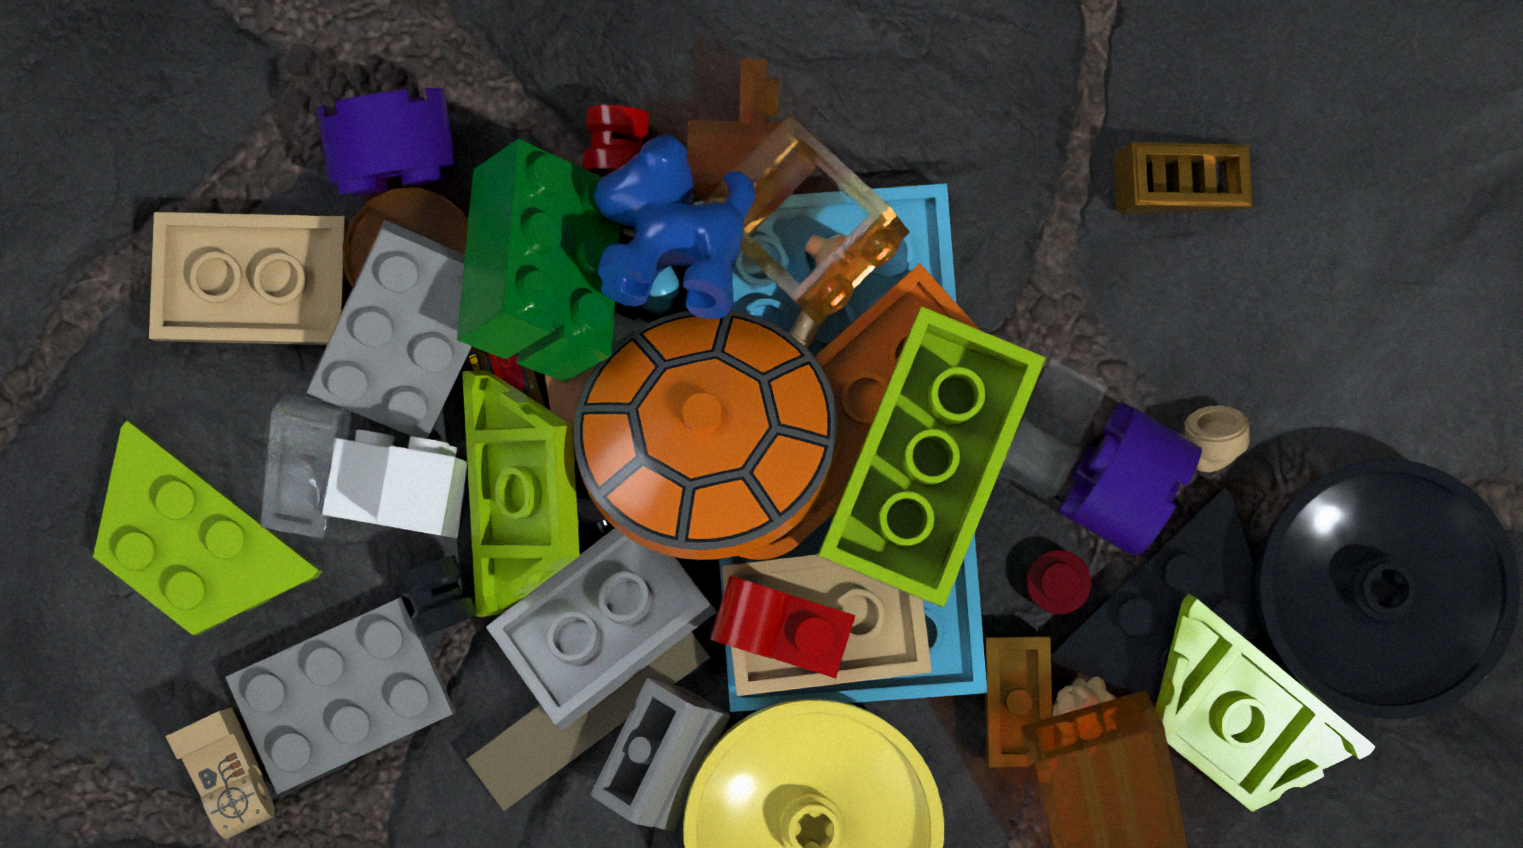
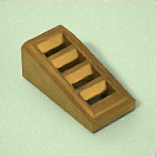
(1142, 178)

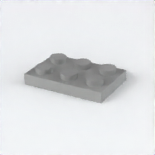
(397, 334)
(598, 624)
(340, 695)

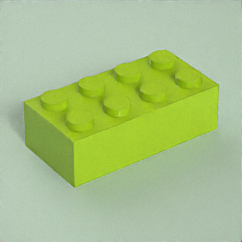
(931, 457)

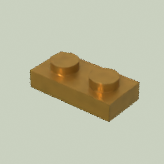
(1016, 694)

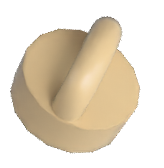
(1220, 433)

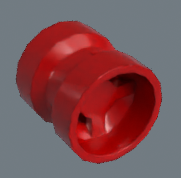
(614, 137)

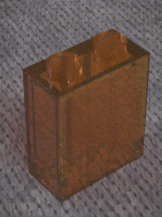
(1105, 777)

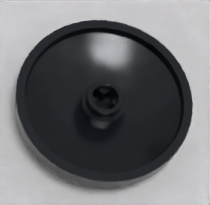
(1387, 589)

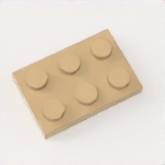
(247, 278)
(883, 642)

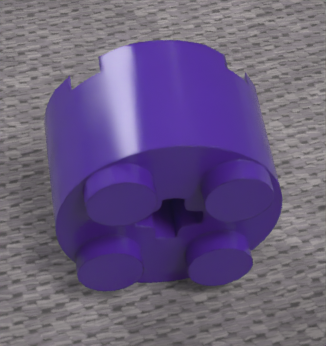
(386, 139)
(1130, 480)

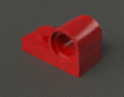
(782, 627)

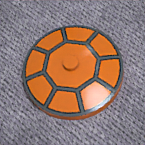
(706, 435)

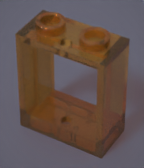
(783, 165)

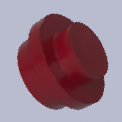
(1058, 582)

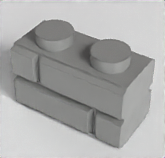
(659, 754)

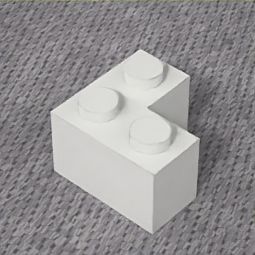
(397, 485)

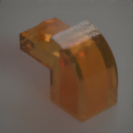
(724, 145)

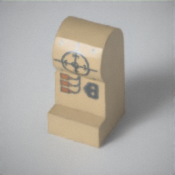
(224, 772)

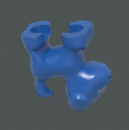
(655, 198)

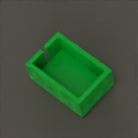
(536, 264)

